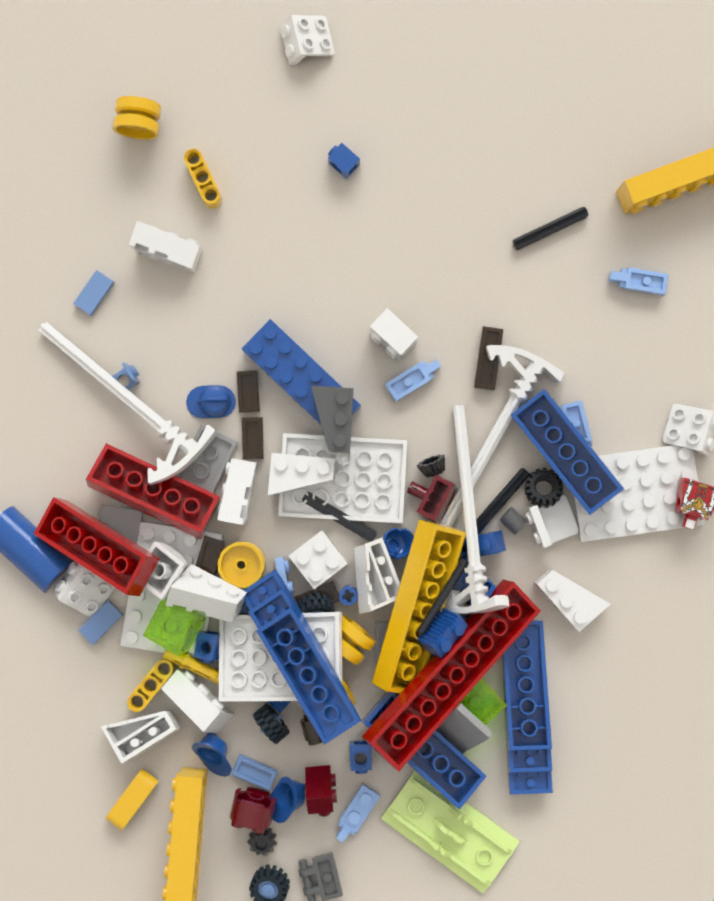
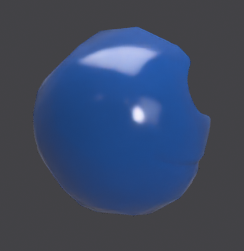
(398, 542)

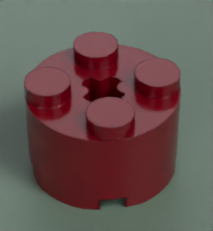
(252, 809)

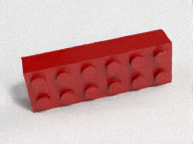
(169, 501)
(96, 547)

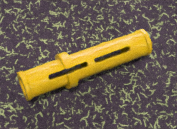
(193, 665)

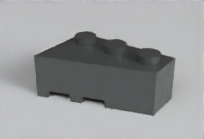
(335, 415)

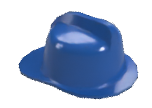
(211, 401)
(213, 754)
(289, 796)

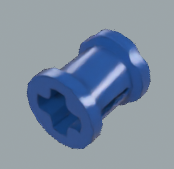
(345, 601)

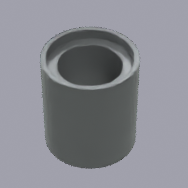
(513, 520)

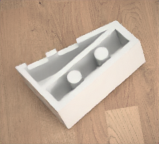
(165, 247)
(298, 471)
(237, 491)
(374, 576)
(206, 593)
(571, 600)
(197, 701)
(140, 734)

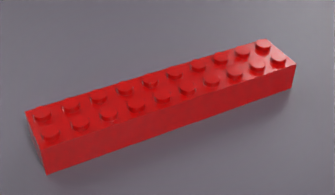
(448, 679)

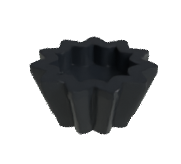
(432, 466)
(262, 842)

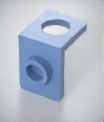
(132, 374)

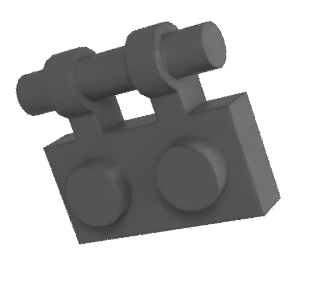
(327, 877)

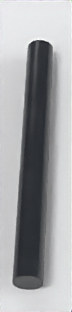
(442, 596)

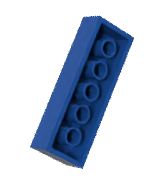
(289, 366)
(567, 452)
(437, 761)

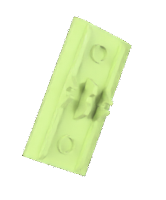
(455, 837)

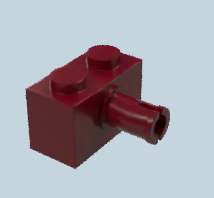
(434, 499)
(320, 790)

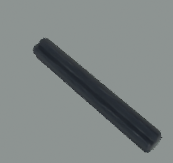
(550, 228)
(501, 499)
(354, 526)

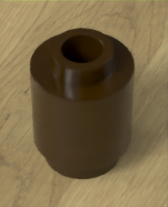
(309, 732)

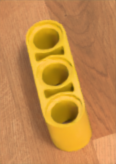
(198, 170)
(144, 691)
(131, 799)

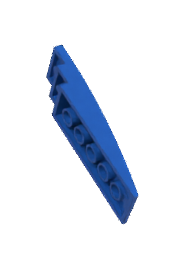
(300, 657)
(527, 713)

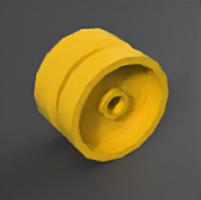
(137, 117)
(254, 564)
(355, 635)

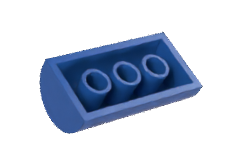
(28, 552)

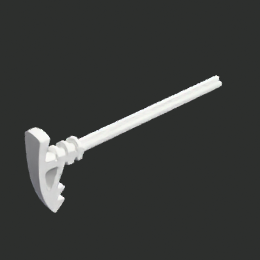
(517, 395)
(164, 428)
(475, 570)

